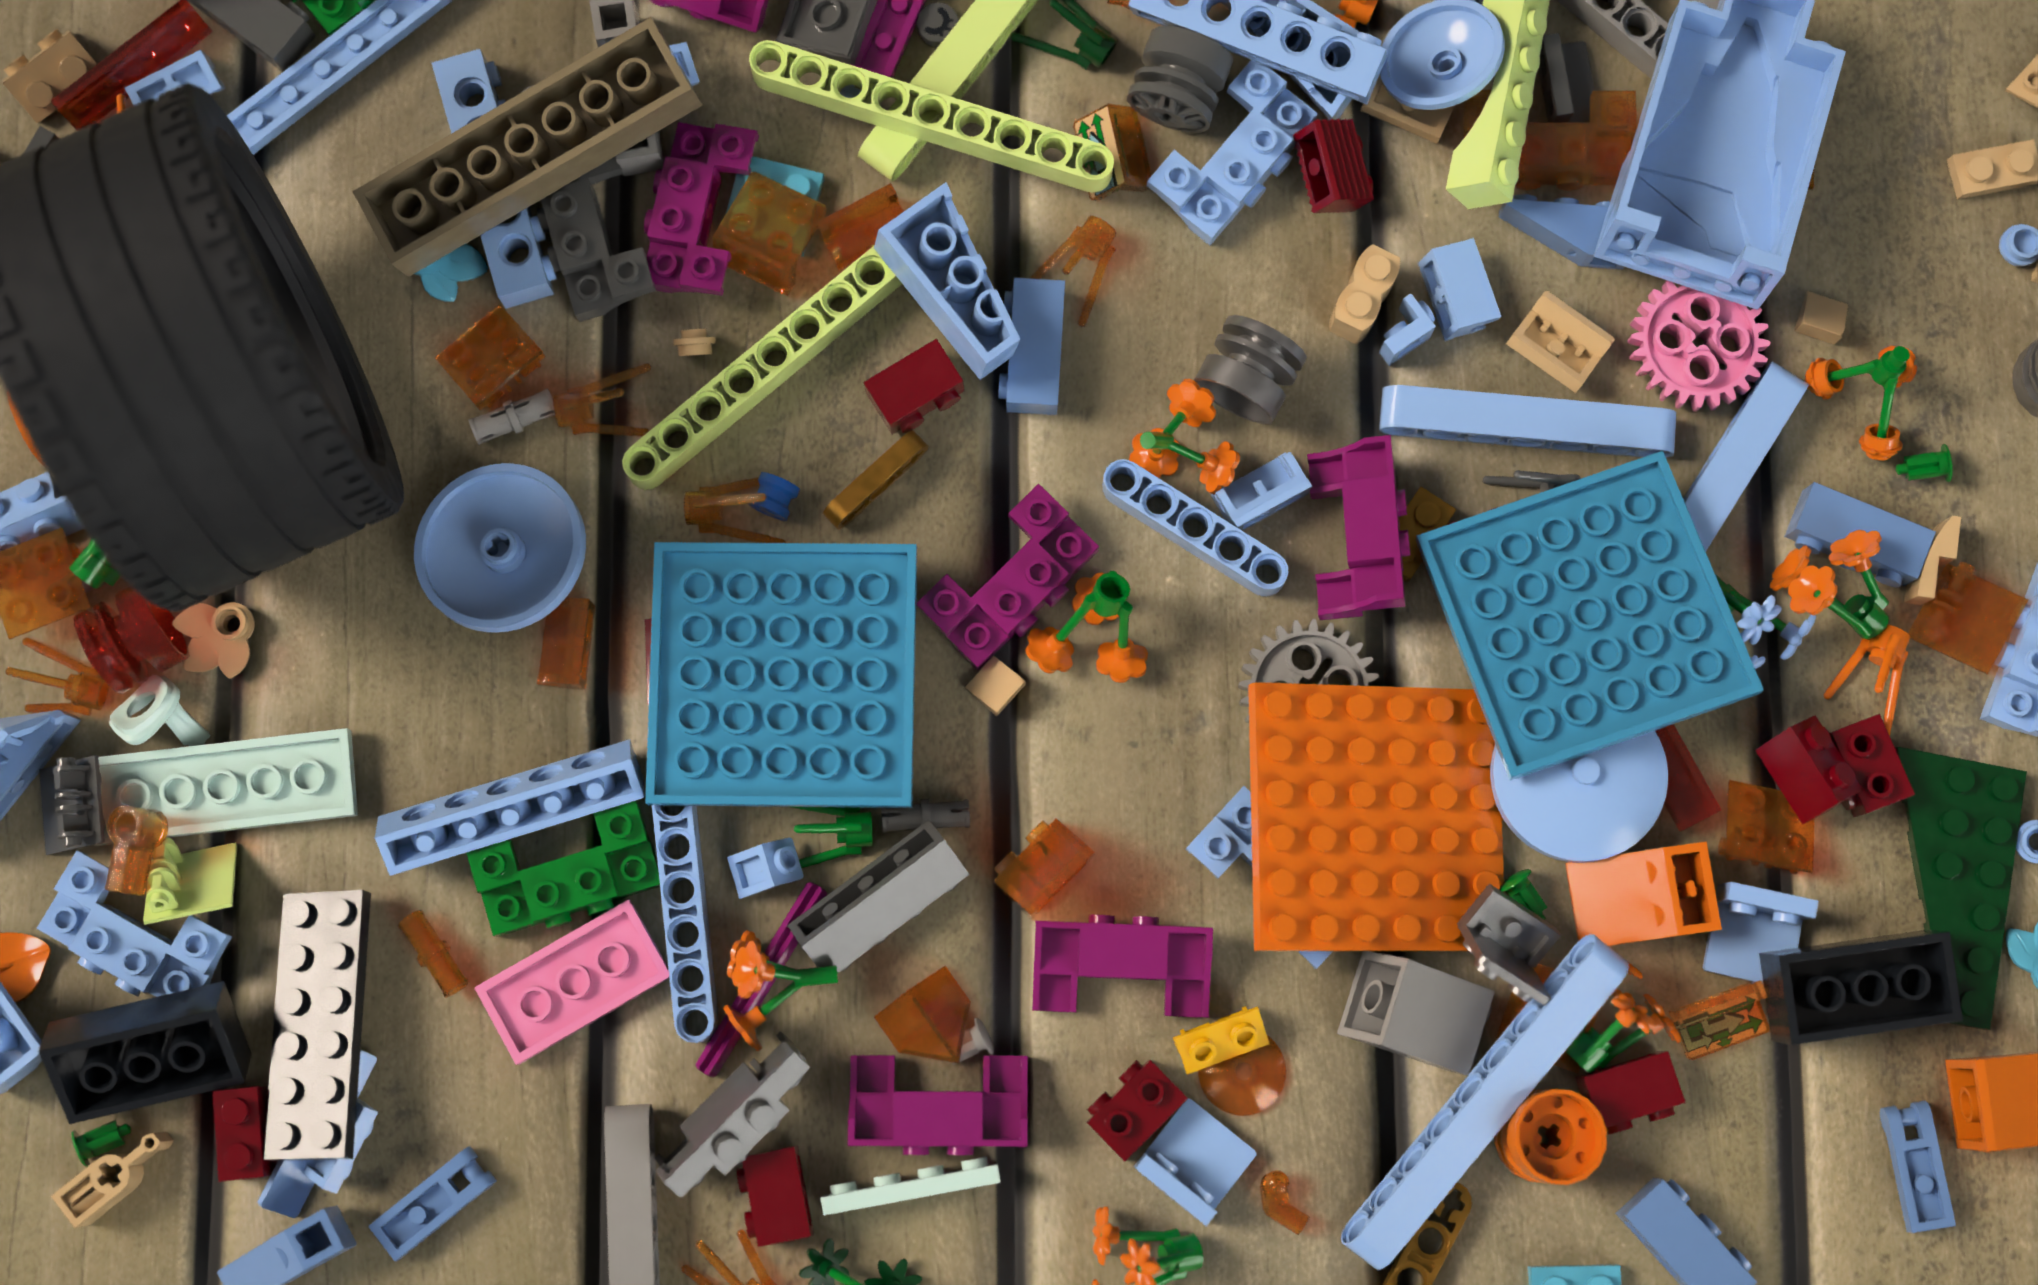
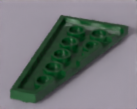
(1963, 863)

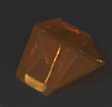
(928, 1018)

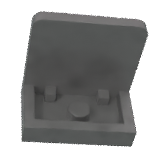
(1508, 942)

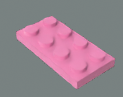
(573, 982)

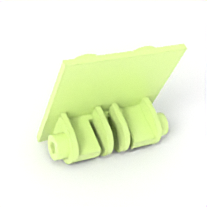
(189, 881)

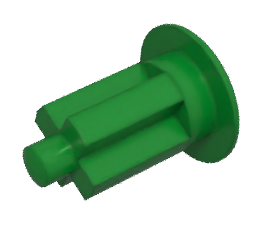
(1927, 465)
(1524, 892)
(99, 1140)

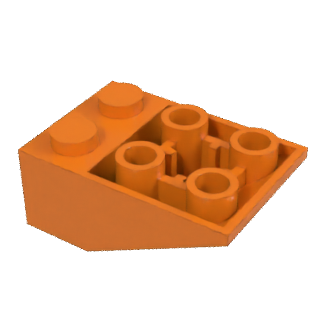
(1645, 895)

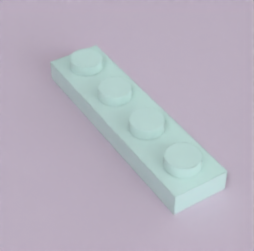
(891, 1189)

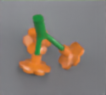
(1158, 450)
(752, 967)

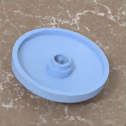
(500, 547)
(1588, 803)

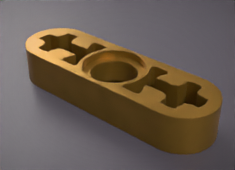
(875, 479)

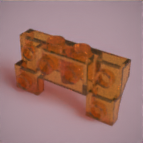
(1573, 152)

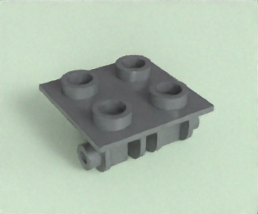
(72, 804)

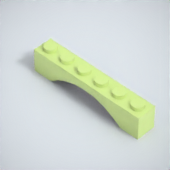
(1489, 156)

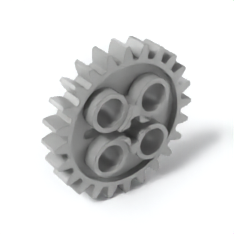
(1276, 662)

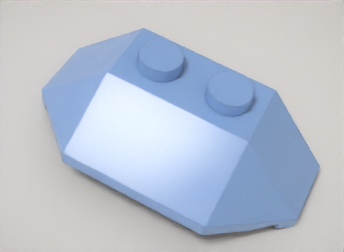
(26, 747)

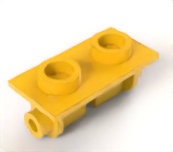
(1221, 1039)

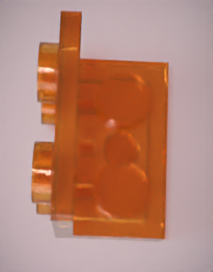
(768, 231)

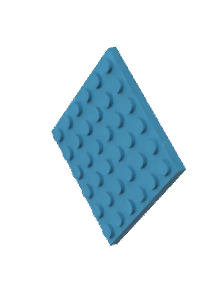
(1588, 615)
(782, 675)

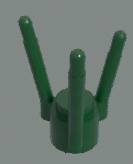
(1093, 42)

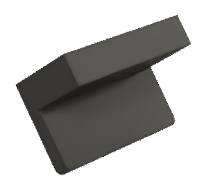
(1565, 80)

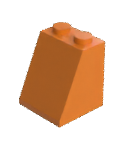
(1994, 1101)

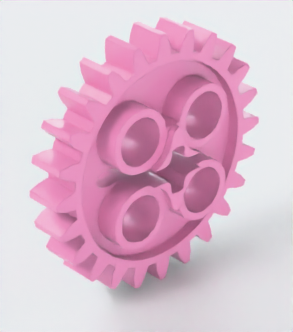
(1670, 366)

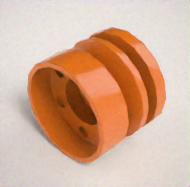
(1574, 1135)

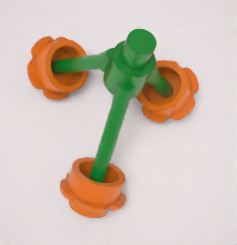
(1890, 371)

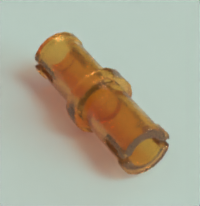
(433, 953)

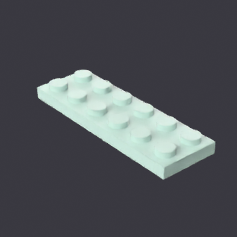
(236, 782)

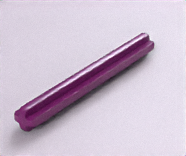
(778, 951)

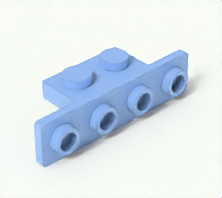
(33, 511)
(293, 1180)

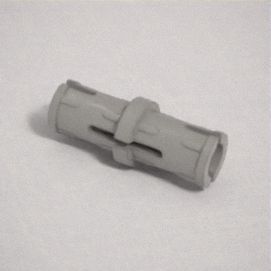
(512, 416)

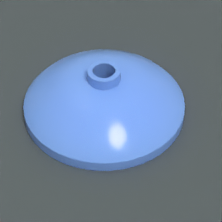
(1441, 38)

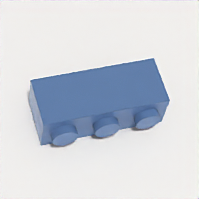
(1035, 366)
(1829, 515)
(1680, 1239)

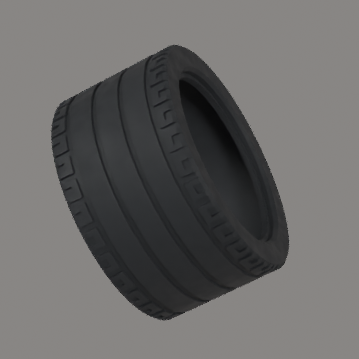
(182, 354)

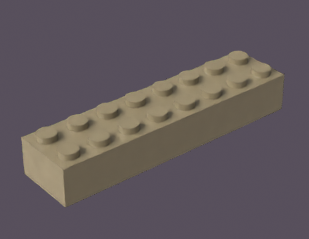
(527, 148)

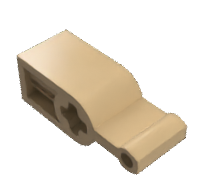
(94, 1190)

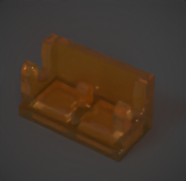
(855, 227)
(567, 645)

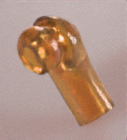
(1276, 1202)

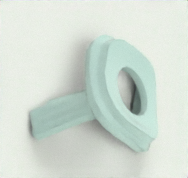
(163, 710)

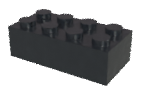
(1860, 987)
(145, 1052)

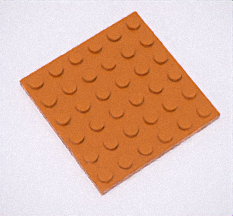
(1369, 816)

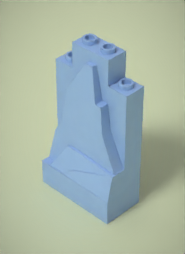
(1724, 149)

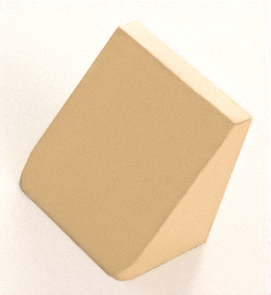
(1822, 318)
(995, 685)

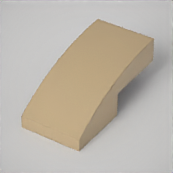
(1941, 552)

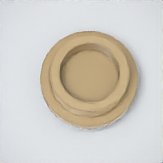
(694, 343)

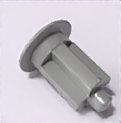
(975, 1040)

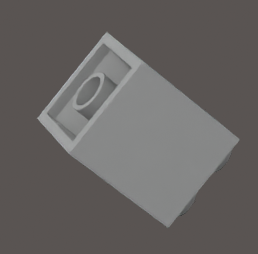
(1416, 1012)

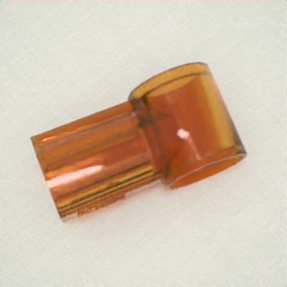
(134, 836)

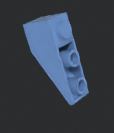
(1561, 225)
(292, 1251)

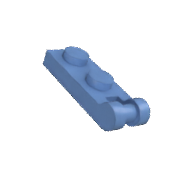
(1918, 1168)
(431, 1205)

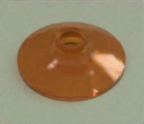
(1249, 1095)

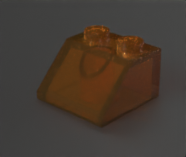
(1043, 867)

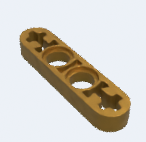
(1430, 1264)

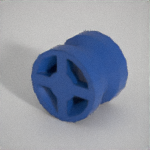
(778, 494)

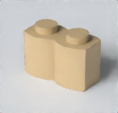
(1363, 296)

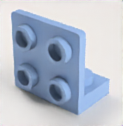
(1753, 923)
(1195, 1160)

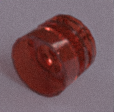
(124, 640)

